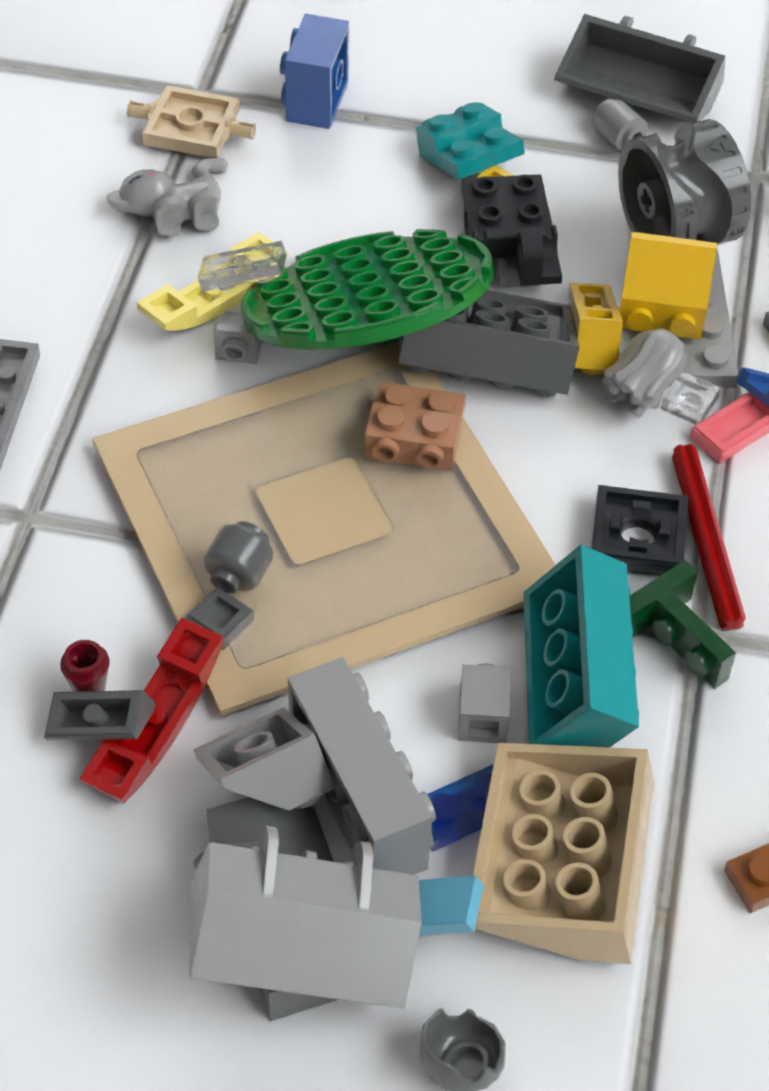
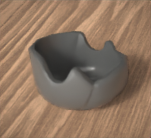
(462, 1051)

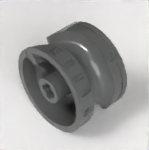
(687, 188)

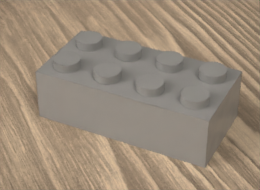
(371, 780)

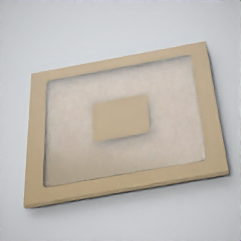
(360, 546)

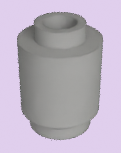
(618, 122)

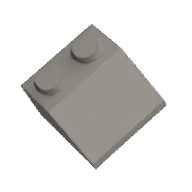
(270, 762)

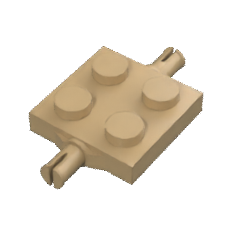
(191, 121)

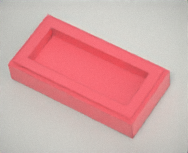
(732, 428)

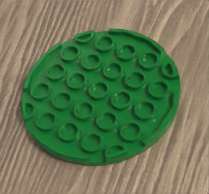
(368, 290)

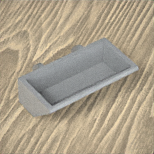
(304, 923)

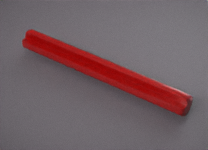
(708, 538)

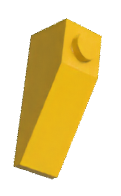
(596, 325)

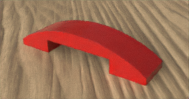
(175, 687)

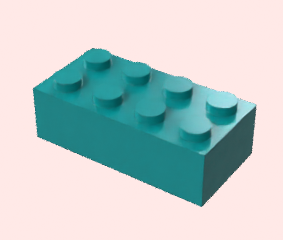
(580, 653)

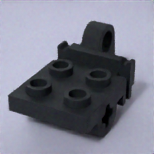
(514, 221)

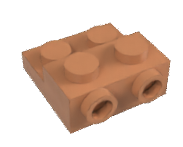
(414, 426)

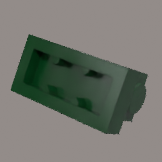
(675, 624)

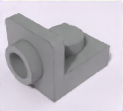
(234, 341)

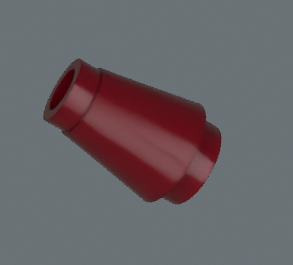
(85, 666)

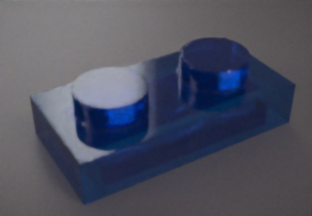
(460, 807)

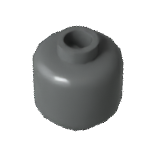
(238, 557)

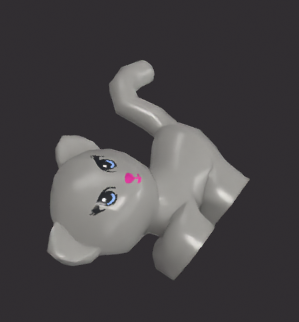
(157, 196)

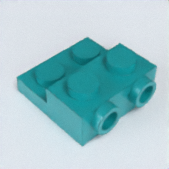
(467, 140)

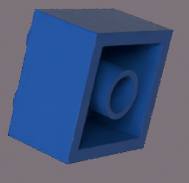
(315, 70)

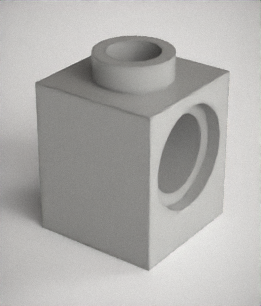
(484, 703)

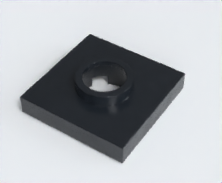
(656, 512)

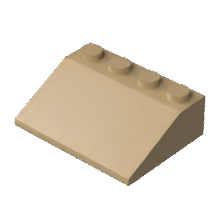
(565, 848)

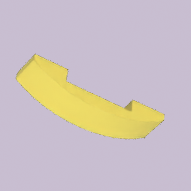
(191, 306)

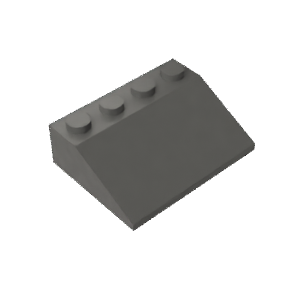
(500, 341)

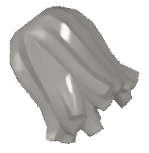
(645, 370)

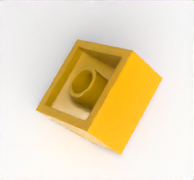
(667, 284)

